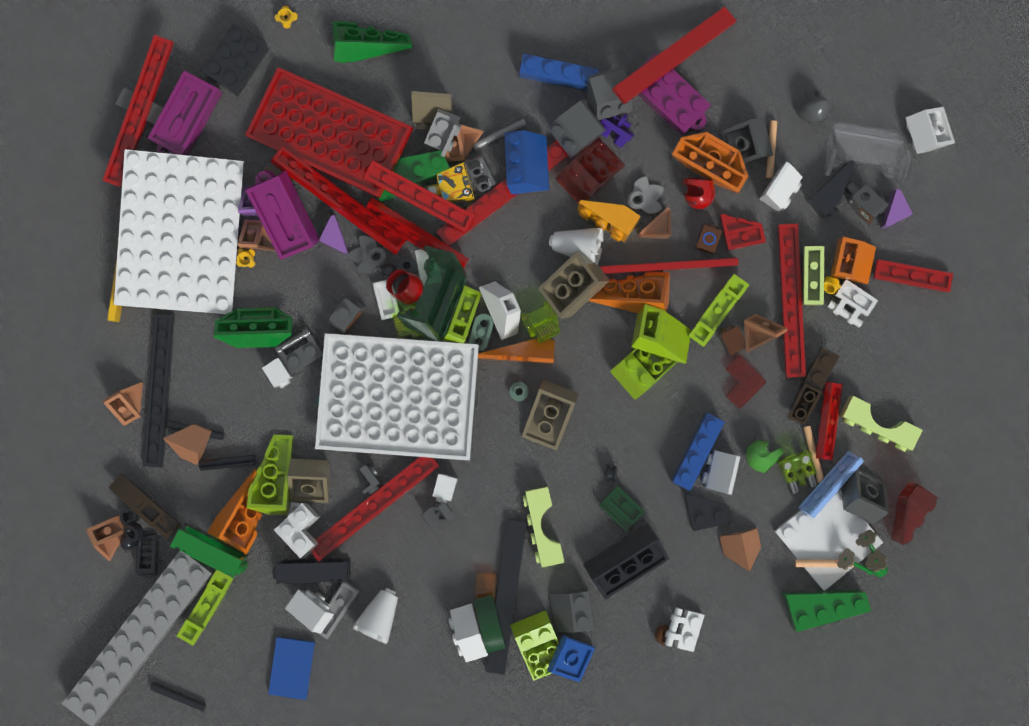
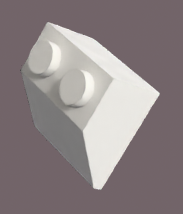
(929, 130)
(781, 187)
(721, 471)

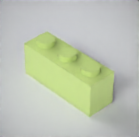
(813, 275)

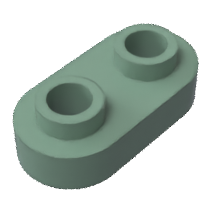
(481, 332)

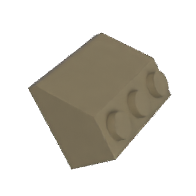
(573, 285)

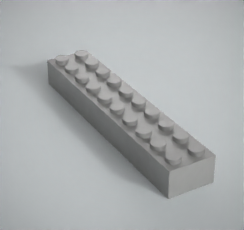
(137, 638)

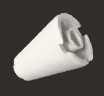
(582, 240)
(378, 616)

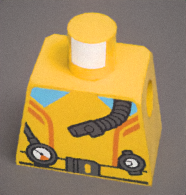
(453, 184)

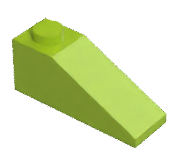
(462, 316)

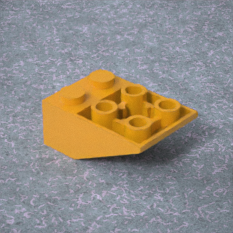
(610, 217)

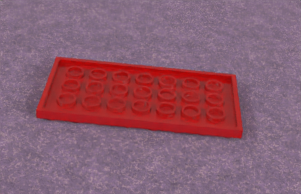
(327, 130)

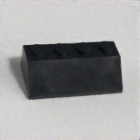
(626, 561)

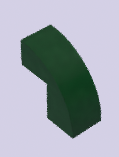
(489, 624)

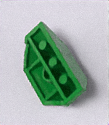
(253, 327)

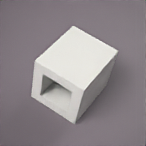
(277, 373)
(444, 487)

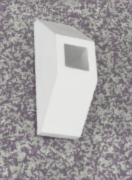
(502, 308)

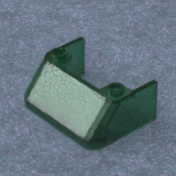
(438, 295)

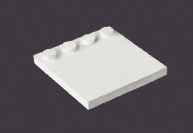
(825, 538)

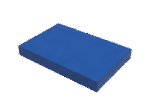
(291, 668)

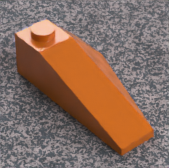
(634, 292)
(525, 351)
(235, 523)

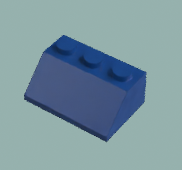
(526, 162)

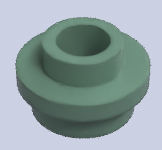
(519, 385)

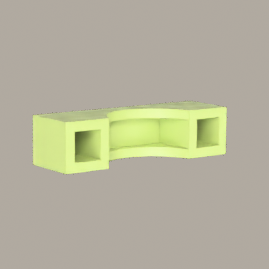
(902, 434)
(549, 551)

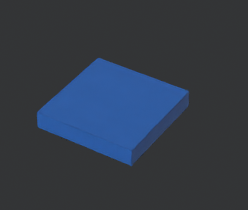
(571, 658)

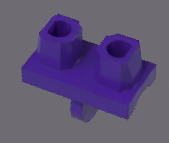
(623, 134)

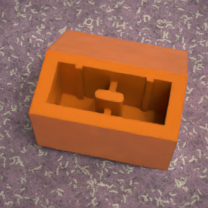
(853, 260)

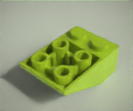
(661, 334)
(640, 371)
(536, 643)

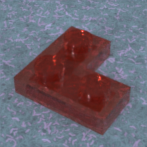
(749, 382)

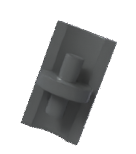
(480, 173)

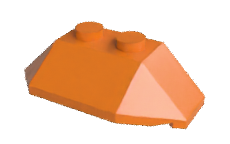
(712, 160)

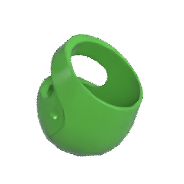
(760, 458)

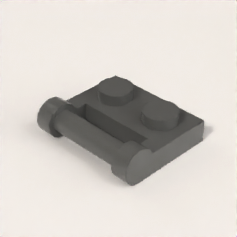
(303, 355)

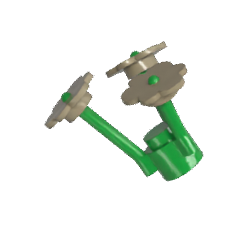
(876, 562)

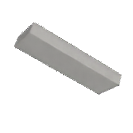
(338, 605)

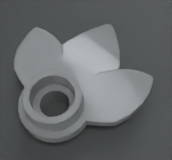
(648, 195)

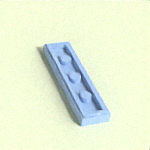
(831, 484)

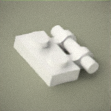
(854, 297)
(688, 631)

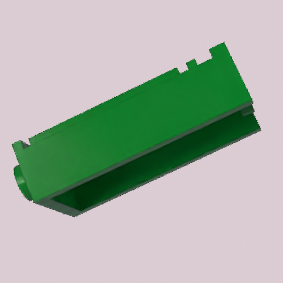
(210, 551)

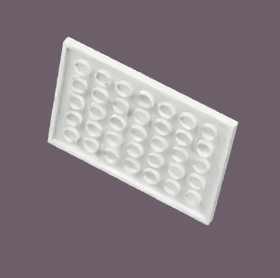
(178, 232)
(397, 396)

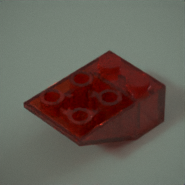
(590, 171)
(911, 509)

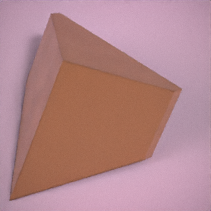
(463, 143)
(659, 227)
(254, 236)
(760, 331)
(126, 403)
(189, 442)
(106, 536)
(741, 547)

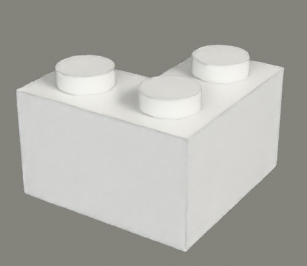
(294, 531)
(310, 610)
(467, 633)

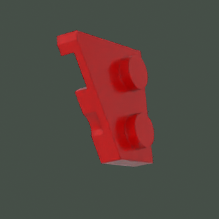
(741, 233)

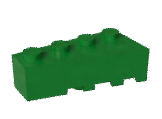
(418, 169)
(822, 607)

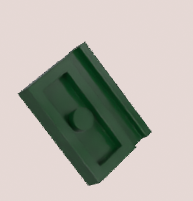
(621, 508)

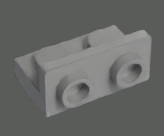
(442, 131)

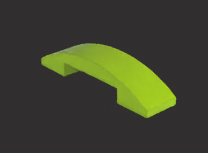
(718, 310)
(205, 607)

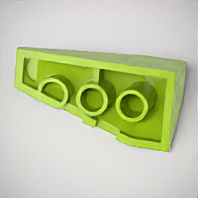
(270, 486)

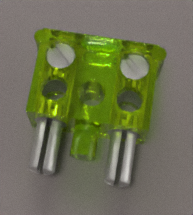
(795, 462)

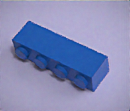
(556, 72)
(697, 451)

